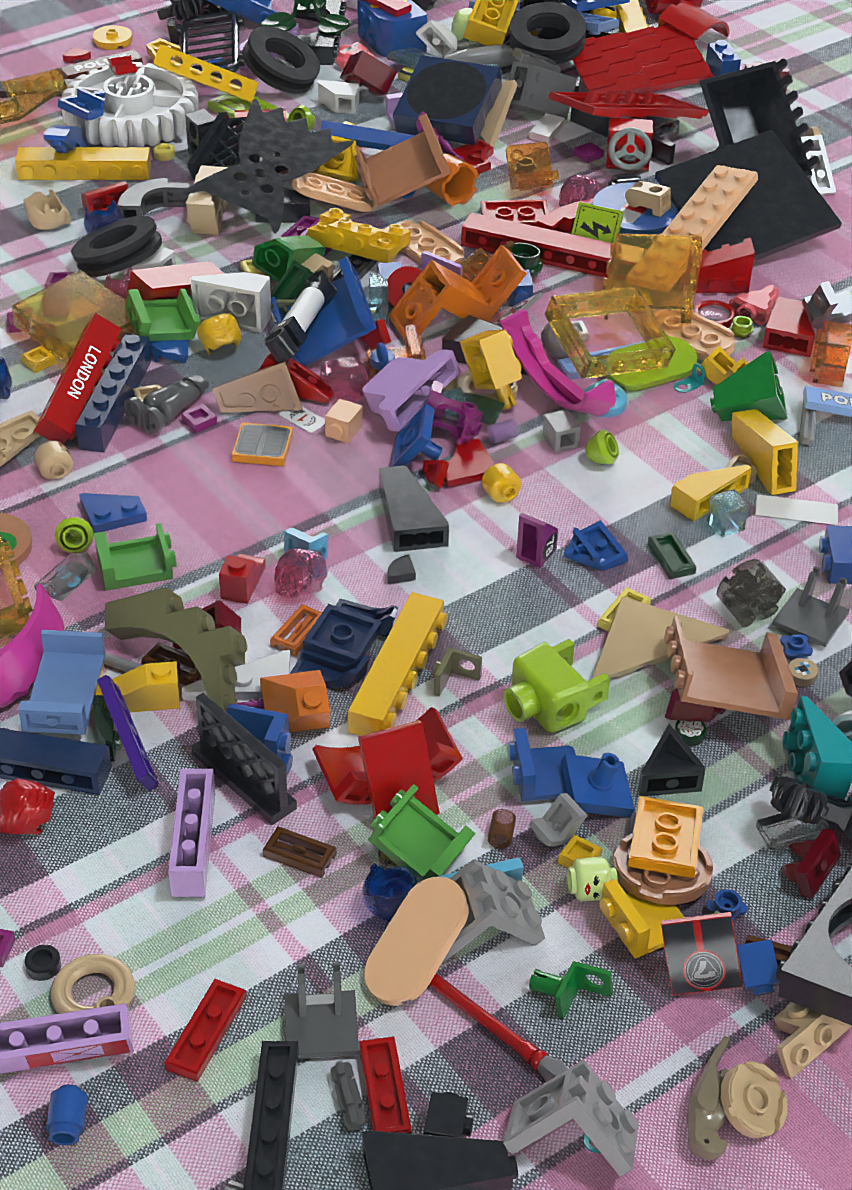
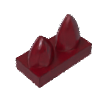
(817, 862)

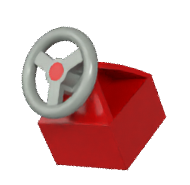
(629, 144)

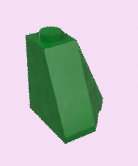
(278, 254)
(749, 389)

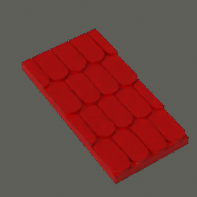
(641, 61)
(629, 104)

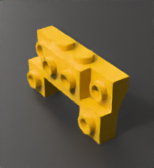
(363, 240)

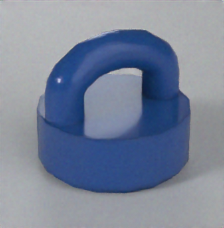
(381, 356)

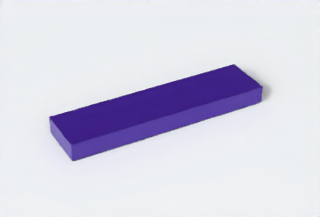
(128, 733)

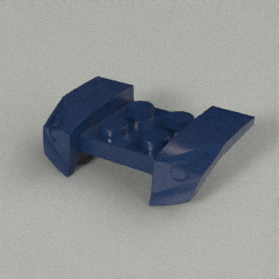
(341, 640)

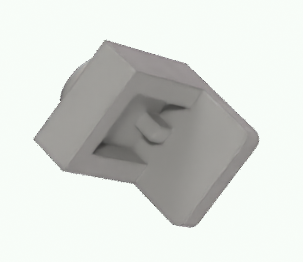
(559, 821)

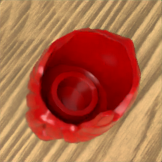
(24, 807)

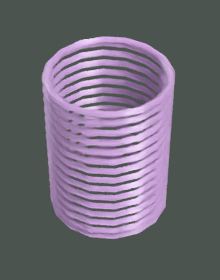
(503, 431)

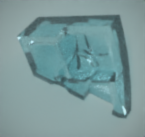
(378, 296)

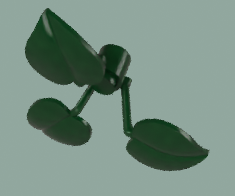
(329, 25)

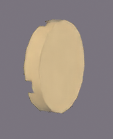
(753, 1100)

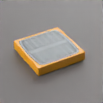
(262, 444)

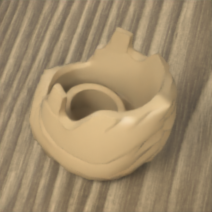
(46, 211)

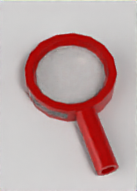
(716, 311)

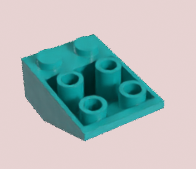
(818, 750)

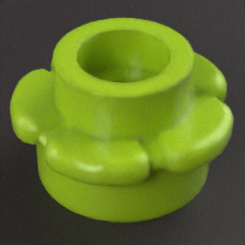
(742, 326)

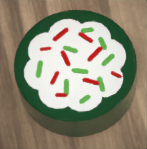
(691, 731)

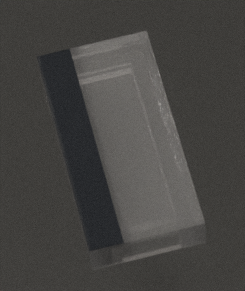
(782, 830)

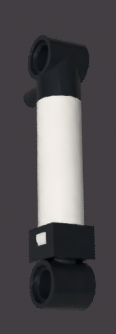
(290, 333)

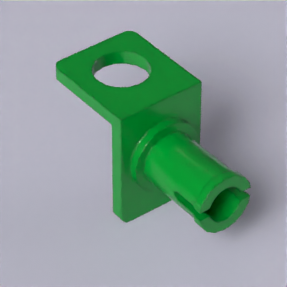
(566, 987)

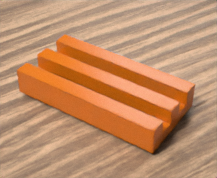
(295, 640)

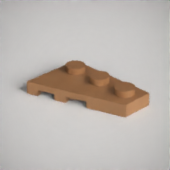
(259, 391)

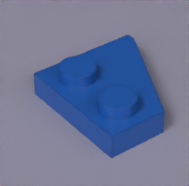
(112, 511)

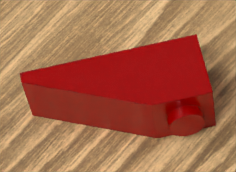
(307, 383)

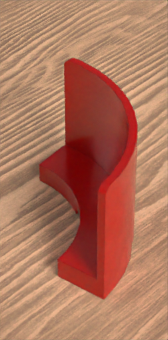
(691, 20)
(345, 768)

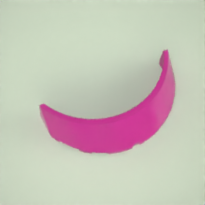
(550, 379)
(23, 654)

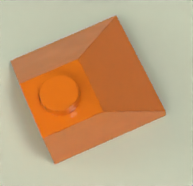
(300, 696)

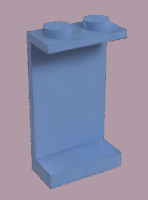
(64, 683)

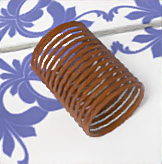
(495, 824)

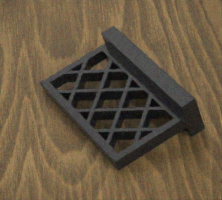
(217, 140)
(242, 762)

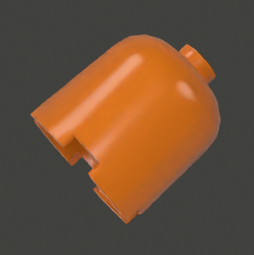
(458, 185)

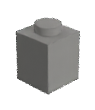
(561, 430)

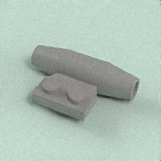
(483, 54)

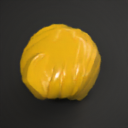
(219, 331)

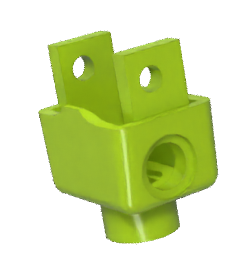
(551, 689)

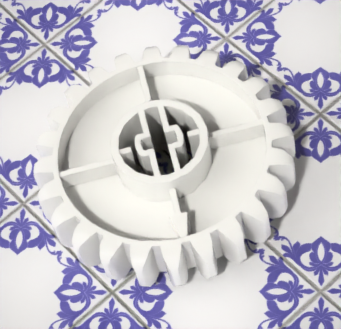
(137, 106)

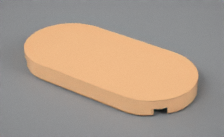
(334, 191)
(427, 238)
(701, 334)
(416, 941)

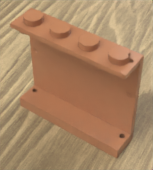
(403, 166)
(732, 676)

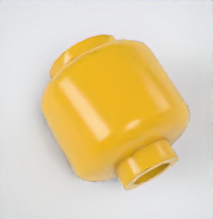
(500, 481)

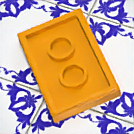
(666, 837)

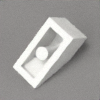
(438, 38)

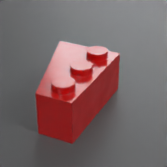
(727, 269)

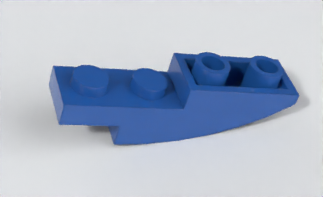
(64, 138)

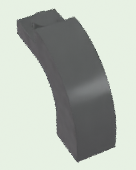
(152, 195)
(827, 306)

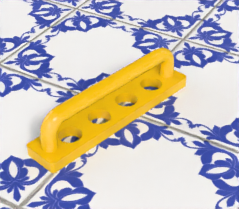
(164, 61)

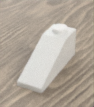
(822, 175)

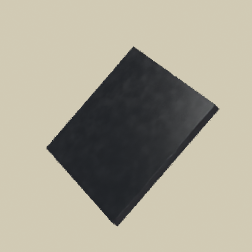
(776, 211)

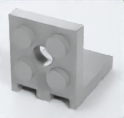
(496, 902)
(588, 1101)

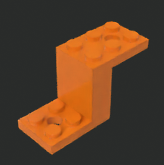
(444, 289)

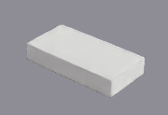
(547, 128)

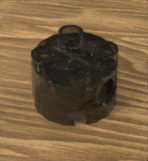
(750, 592)

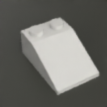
(240, 294)

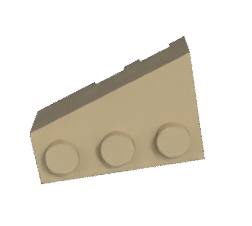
(203, 208)

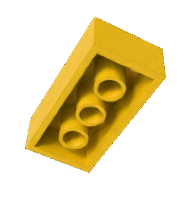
(490, 21)

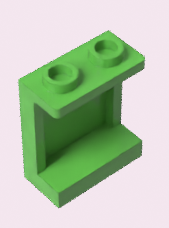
(162, 318)
(135, 560)
(417, 837)

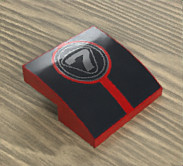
(701, 953)

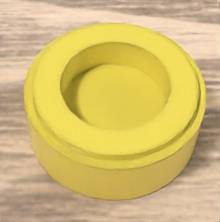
(164, 152)

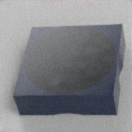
(452, 95)

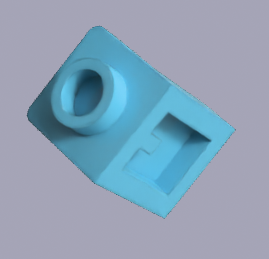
(296, 539)

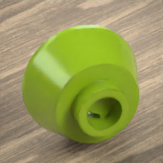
(302, 112)
(602, 448)
(74, 535)

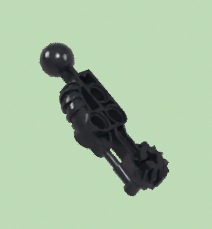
(182, 9)
(810, 804)

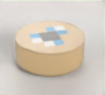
(803, 671)

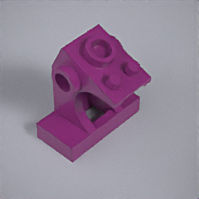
(469, 419)

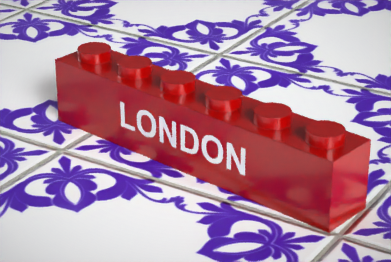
(78, 379)

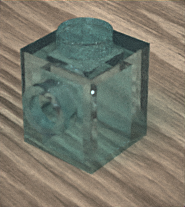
(727, 513)

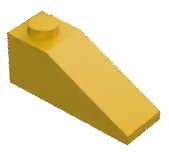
(693, 493)
(149, 687)

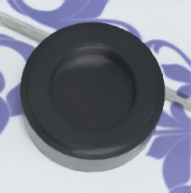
(43, 962)

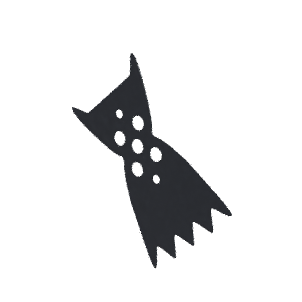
(263, 135)

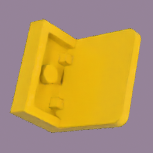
(635, 919)

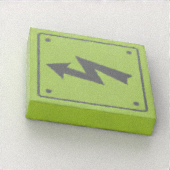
(597, 222)

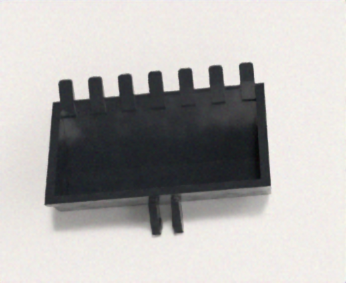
(756, 102)

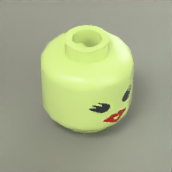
(587, 878)

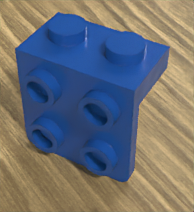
(268, 727)
(536, 769)

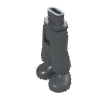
(165, 403)

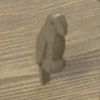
(706, 1111)

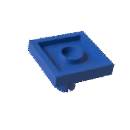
(416, 438)
(598, 784)

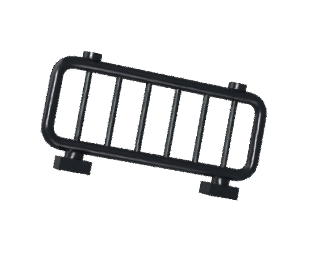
(176, 30)

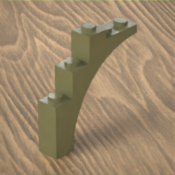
(163, 616)

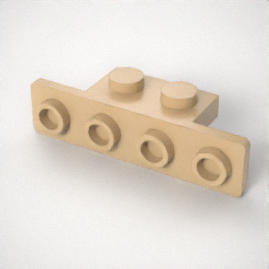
(809, 1036)

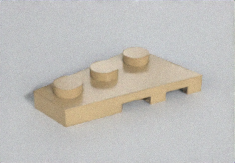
(17, 435)

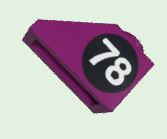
(535, 540)

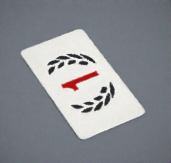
(303, 418)

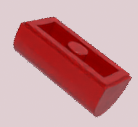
(101, 198)

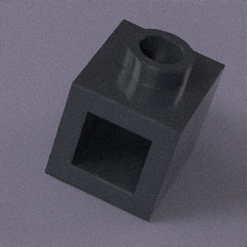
(448, 1116)

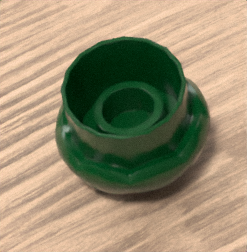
(528, 257)

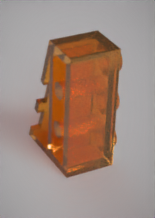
(831, 353)

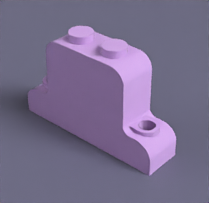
(405, 386)

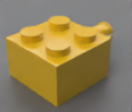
(493, 363)

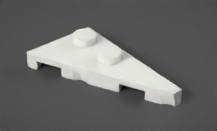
(248, 677)

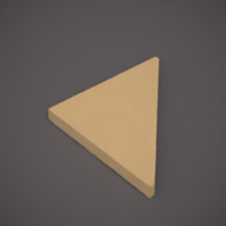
(497, 114)
(638, 637)

